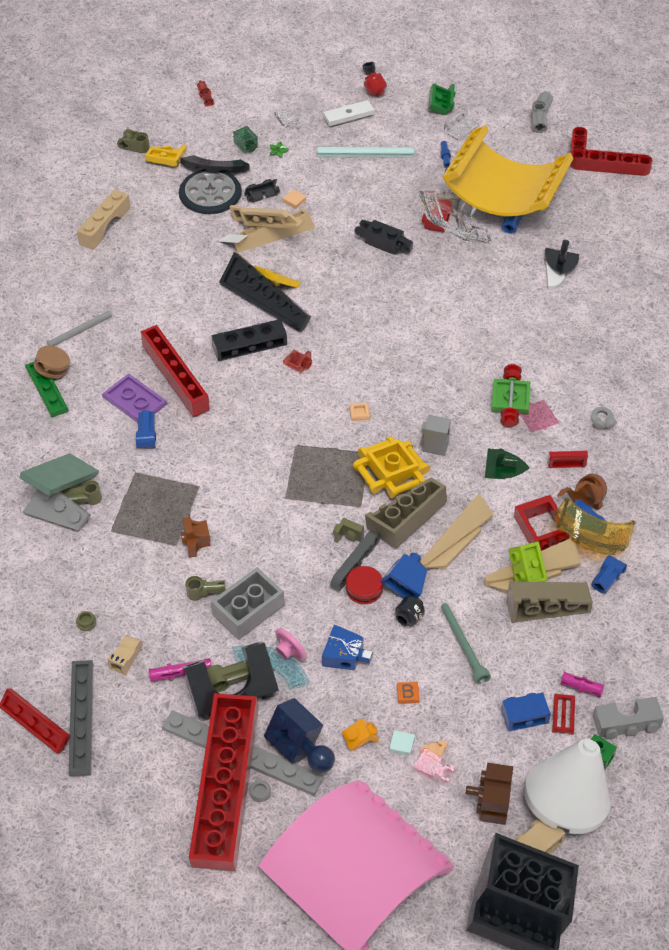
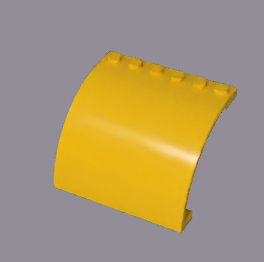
(500, 184)

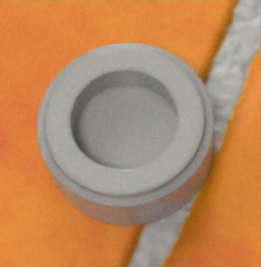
(260, 791)

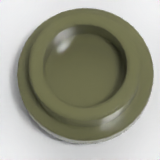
(86, 621)

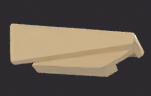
(265, 217)

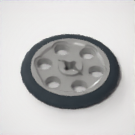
(210, 206)

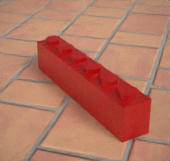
(175, 370)

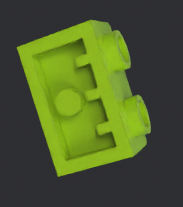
(528, 563)

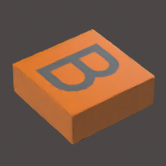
(407, 692)

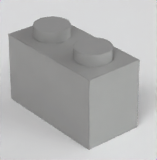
(436, 435)

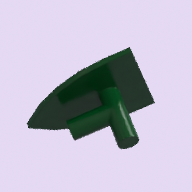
(503, 464)

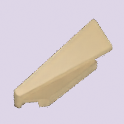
(262, 235)
(458, 535)
(555, 559)

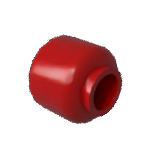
(375, 84)

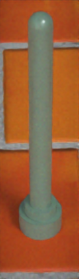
(479, 671)

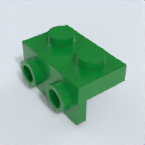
(441, 99)

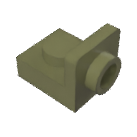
(352, 530)

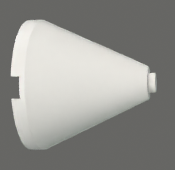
(570, 789)

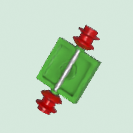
(511, 395)

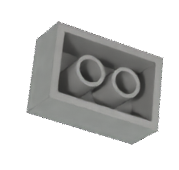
(247, 603)

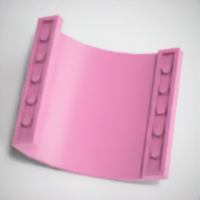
(352, 862)

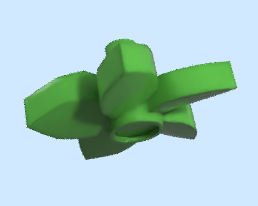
(279, 149)

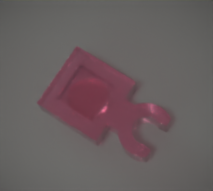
(431, 763)

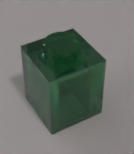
(245, 139)

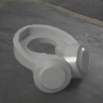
(598, 424)

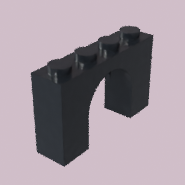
(260, 679)

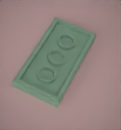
(58, 474)

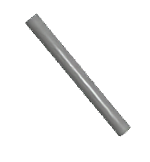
(57, 340)

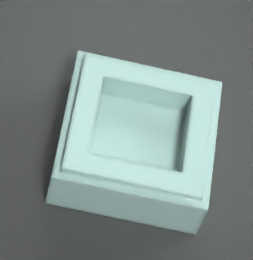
(402, 743)

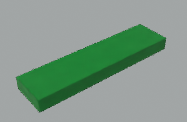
(48, 392)

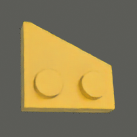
(165, 155)
(277, 278)

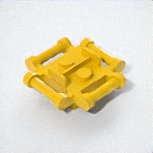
(393, 465)

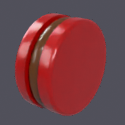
(364, 585)

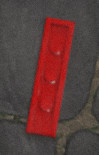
(34, 721)

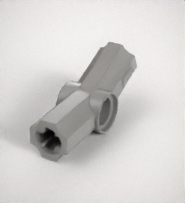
(539, 111)

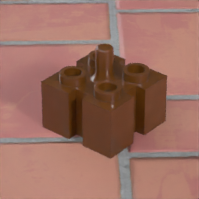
(493, 793)

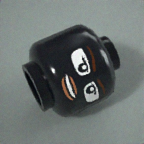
(409, 611)

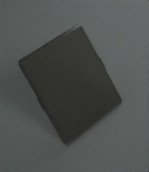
(325, 476)
(155, 508)

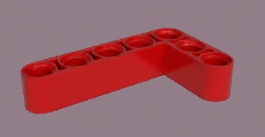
(606, 160)

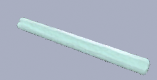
(365, 151)

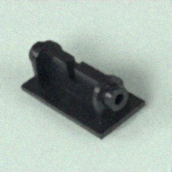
(268, 187)

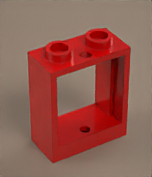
(534, 508)

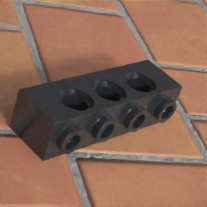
(249, 340)

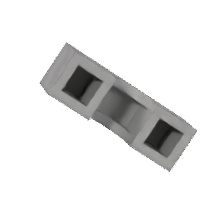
(612, 723)

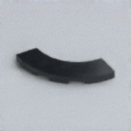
(214, 165)

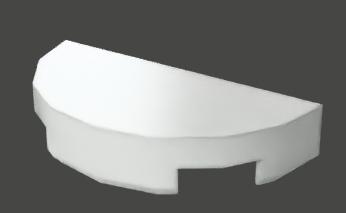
(554, 279)

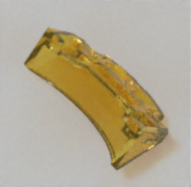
(591, 531)

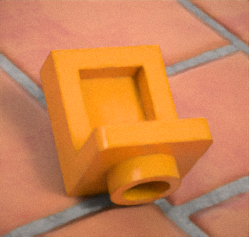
(360, 733)

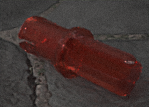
(205, 93)

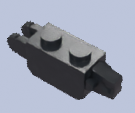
(383, 237)

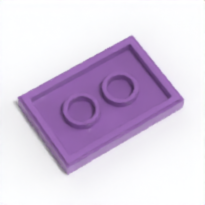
(133, 397)

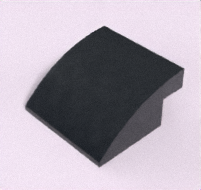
(523, 896)

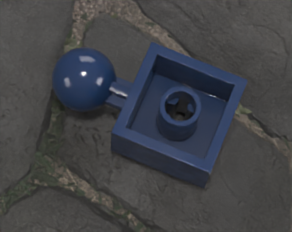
(294, 735)

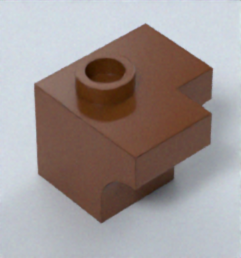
(195, 535)

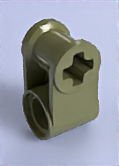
(135, 141)

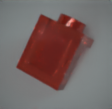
(298, 360)

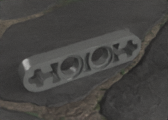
(355, 559)

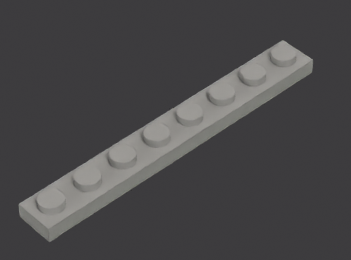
(262, 760)

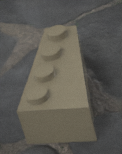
(407, 513)
(547, 600)

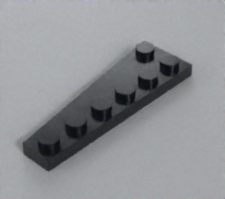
(255, 287)

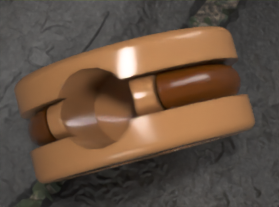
(51, 362)

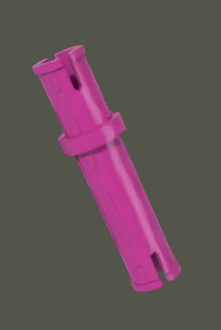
(171, 671)

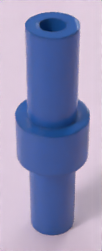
(445, 154)

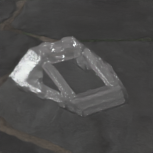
(463, 214)

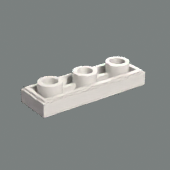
(348, 113)

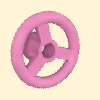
(289, 645)

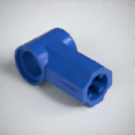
(511, 223)
(146, 430)
(609, 572)

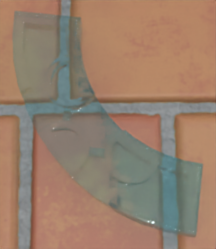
(287, 669)

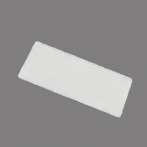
(233, 238)

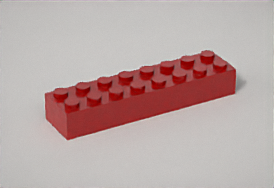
(224, 782)

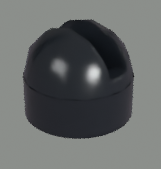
(369, 68)

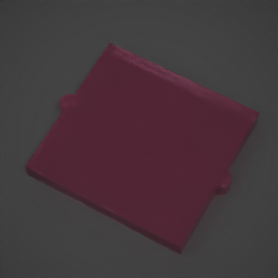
(539, 416)

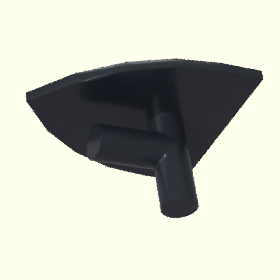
(560, 259)

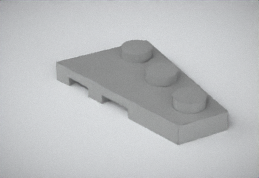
(57, 509)

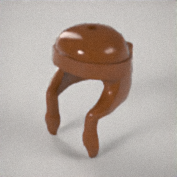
(589, 489)

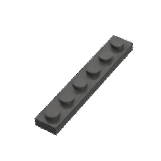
(81, 718)

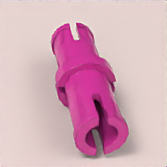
(582, 684)

